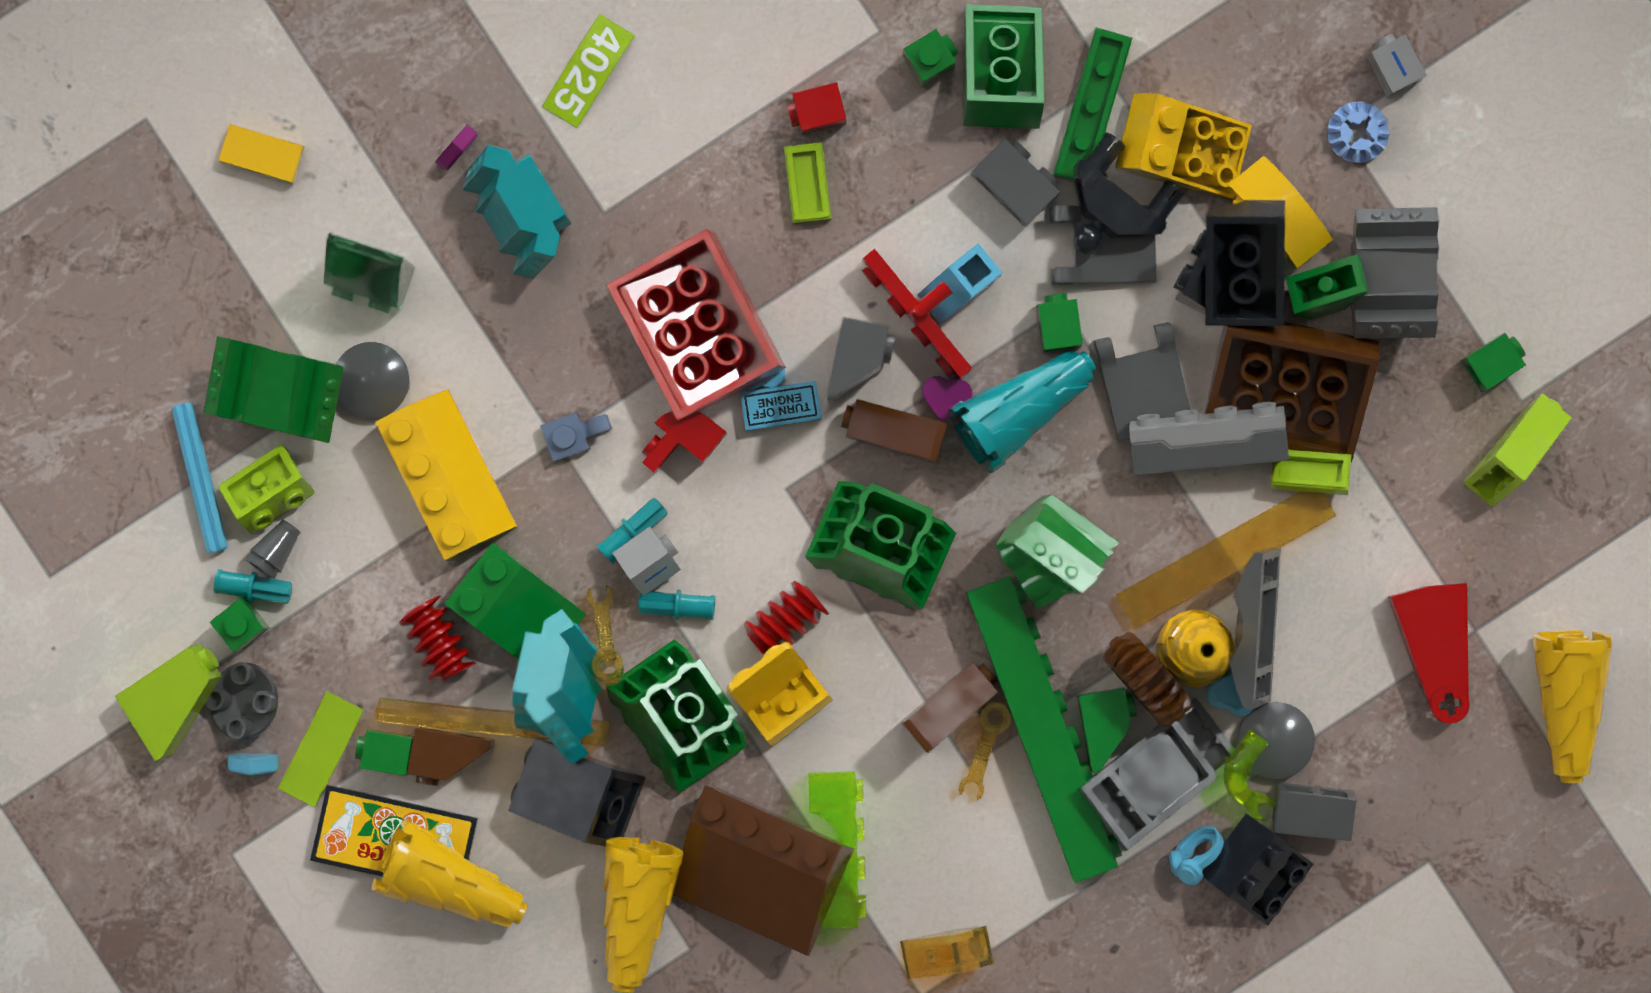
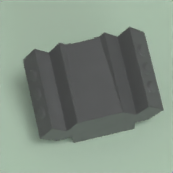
(1400, 272)

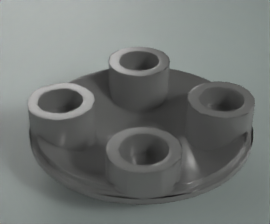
(372, 380)
(243, 701)
(1288, 735)

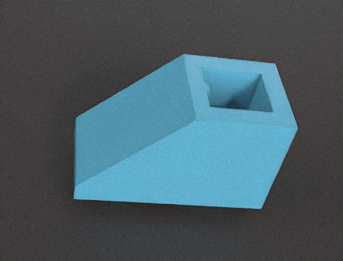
(966, 279)

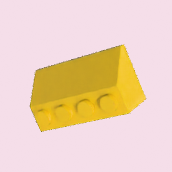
(446, 474)

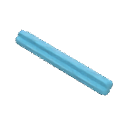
(199, 477)

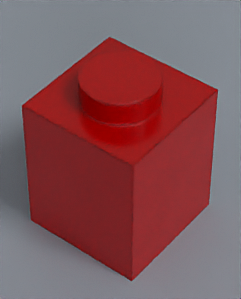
(817, 108)

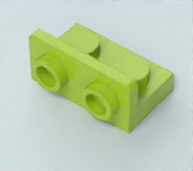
(266, 489)

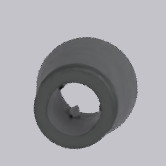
(274, 549)

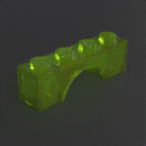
(834, 798)

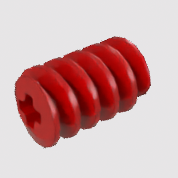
(785, 618)
(435, 640)

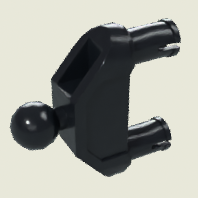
(1110, 207)

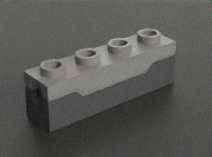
(1209, 439)

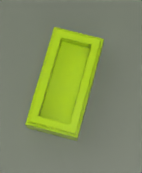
(807, 183)
(1312, 472)

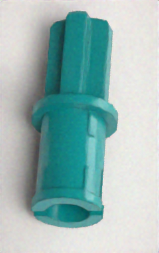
(645, 517)
(252, 587)
(677, 605)

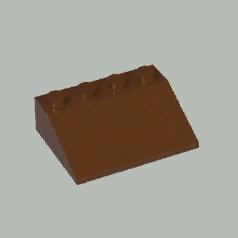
(1310, 371)
(760, 869)

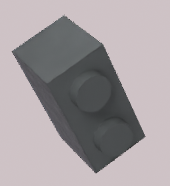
(1016, 181)

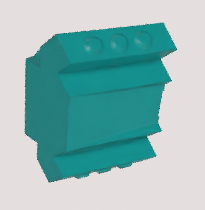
(517, 208)
(556, 685)

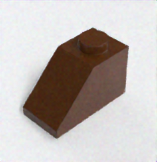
(442, 754)

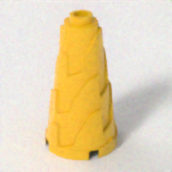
(1180, 646)
(1572, 695)
(435, 875)
(637, 889)

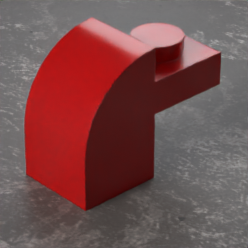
(694, 433)

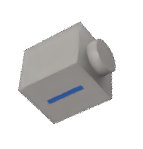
(1395, 64)
(648, 560)

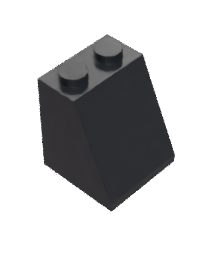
(579, 799)

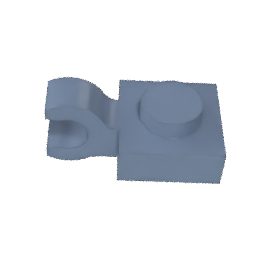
(569, 435)

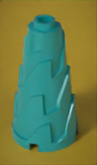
(1008, 414)

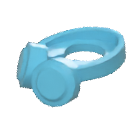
(1188, 869)

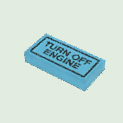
(780, 405)

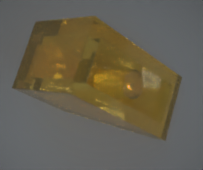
(947, 952)

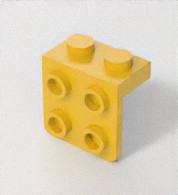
(778, 692)

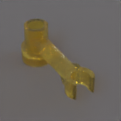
(607, 655)
(985, 744)

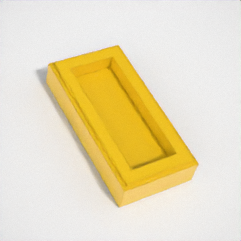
(261, 153)

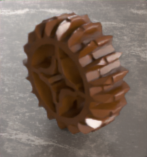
(1147, 679)

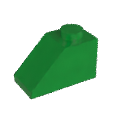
(1327, 288)
(1104, 722)

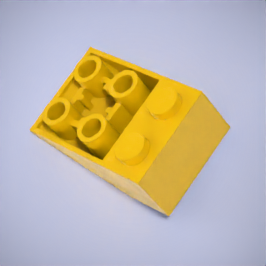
(1183, 144)

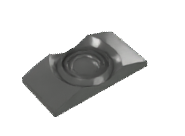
(1256, 628)
(1158, 775)

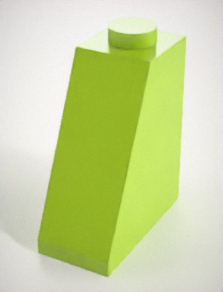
(1518, 450)
(170, 699)

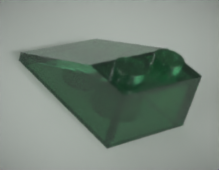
(367, 273)

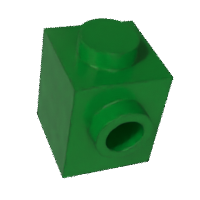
(931, 56)

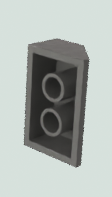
(858, 355)

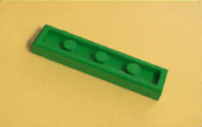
(1093, 99)

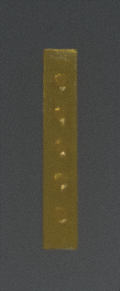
(1223, 556)
(468, 719)

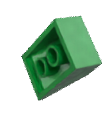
(1003, 66)
(507, 600)

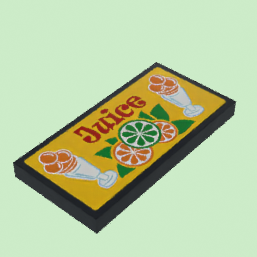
(359, 826)

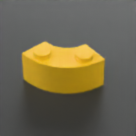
(1303, 229)

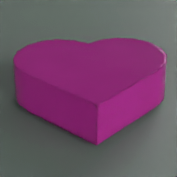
(456, 147)
(942, 394)

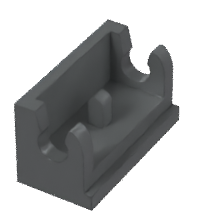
(1314, 811)

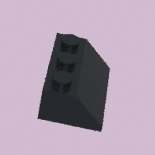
(1245, 264)

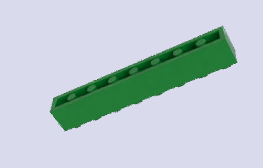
(1041, 726)

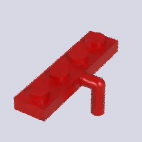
(925, 328)

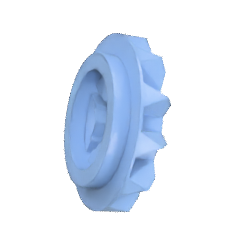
(1340, 133)

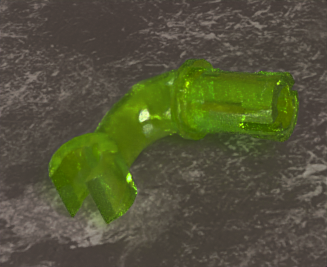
(1237, 770)

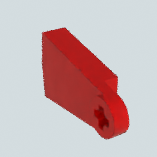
(1436, 639)

